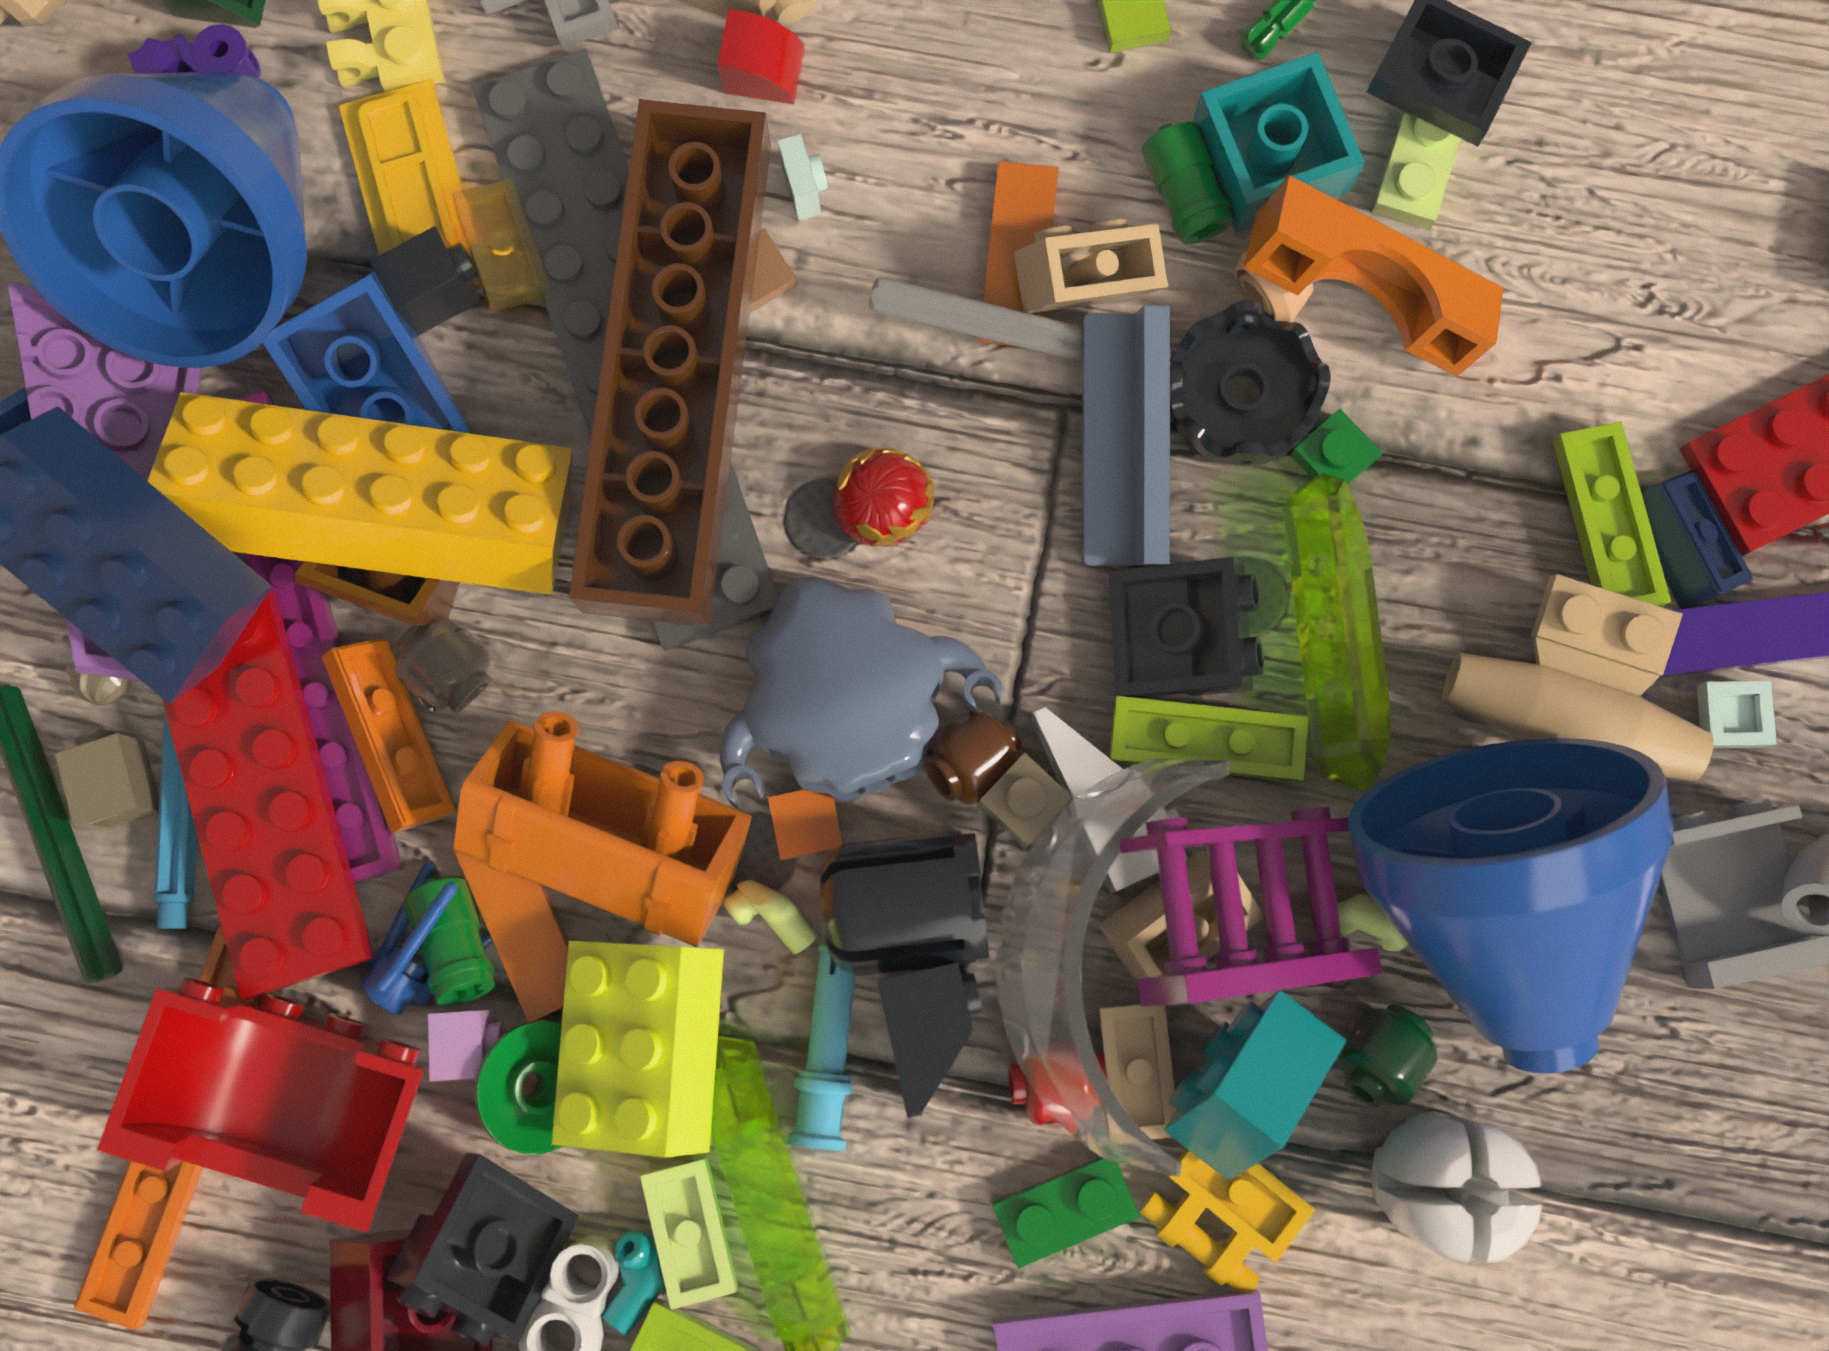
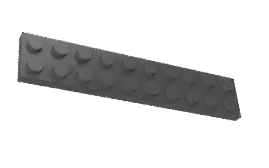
(572, 183)

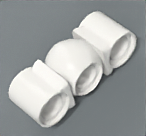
(573, 1302)

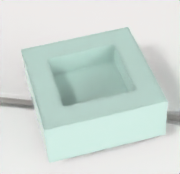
(803, 176)
(1737, 713)

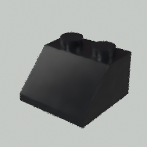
(928, 1027)

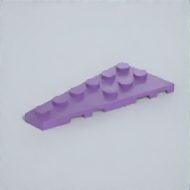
(108, 394)

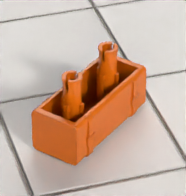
(601, 828)

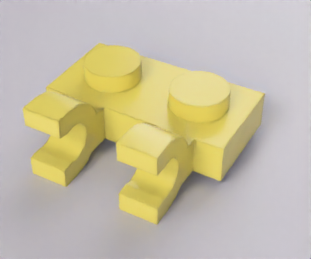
(401, 45)

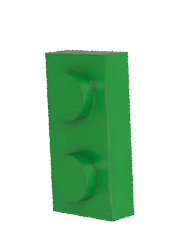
(1065, 1210)

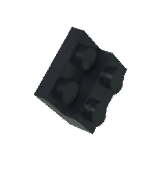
(1449, 68)
(1184, 629)
(483, 1252)

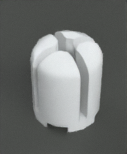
(1478, 1166)

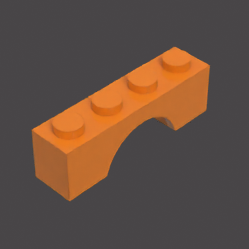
(1436, 303)

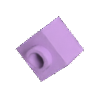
(460, 1042)

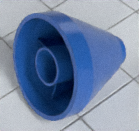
(160, 211)
(1521, 883)

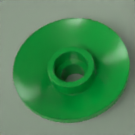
(507, 1115)

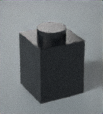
(427, 279)

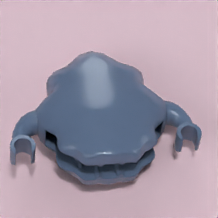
(843, 692)

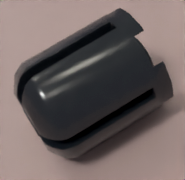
(904, 903)

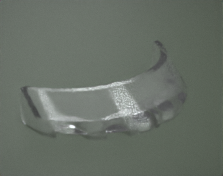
(1044, 948)

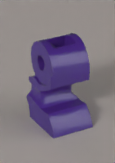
(214, 49)

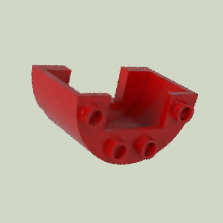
(266, 1098)

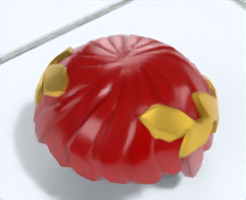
(883, 497)

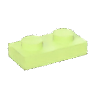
(1416, 173)
(689, 1233)

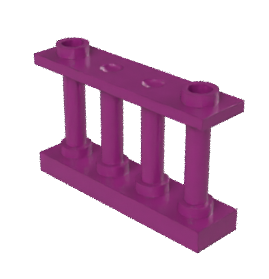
(1237, 967)

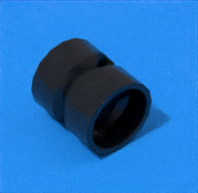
(278, 1317)

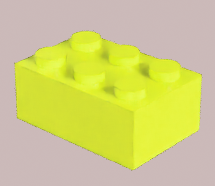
(638, 1048)

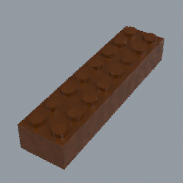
(672, 364)

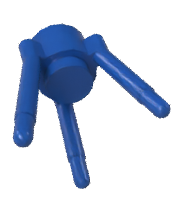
(397, 969)

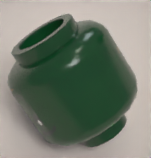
(1388, 1056)

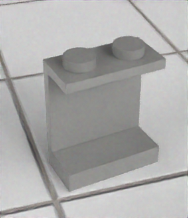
(1726, 898)

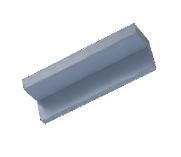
(1126, 438)

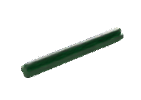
(55, 841)

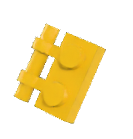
(1251, 1203)

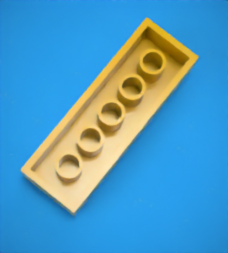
(368, 492)

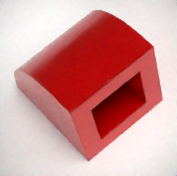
(759, 58)

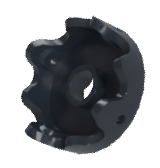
(1272, 354)

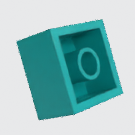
(1277, 128)
(1253, 1084)

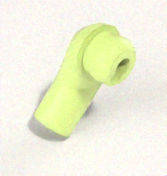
(775, 909)
(1365, 915)

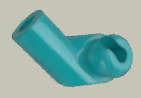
(640, 1278)

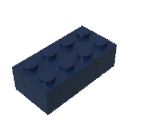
(119, 556)

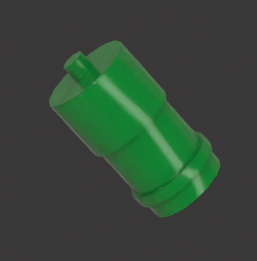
(1186, 179)
(453, 947)

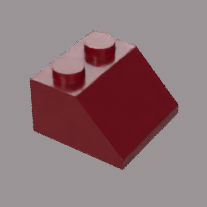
(366, 1303)

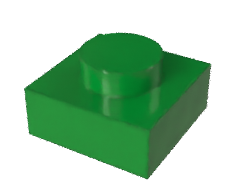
(1336, 449)

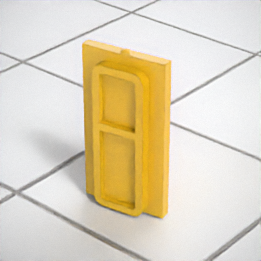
(404, 164)

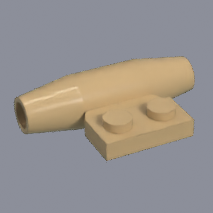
(1590, 669)

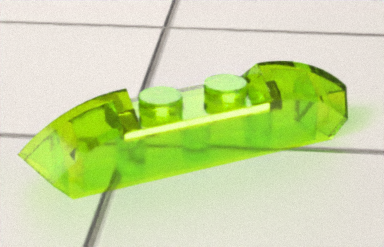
(1338, 631)
(773, 1203)

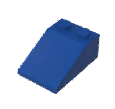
(362, 361)

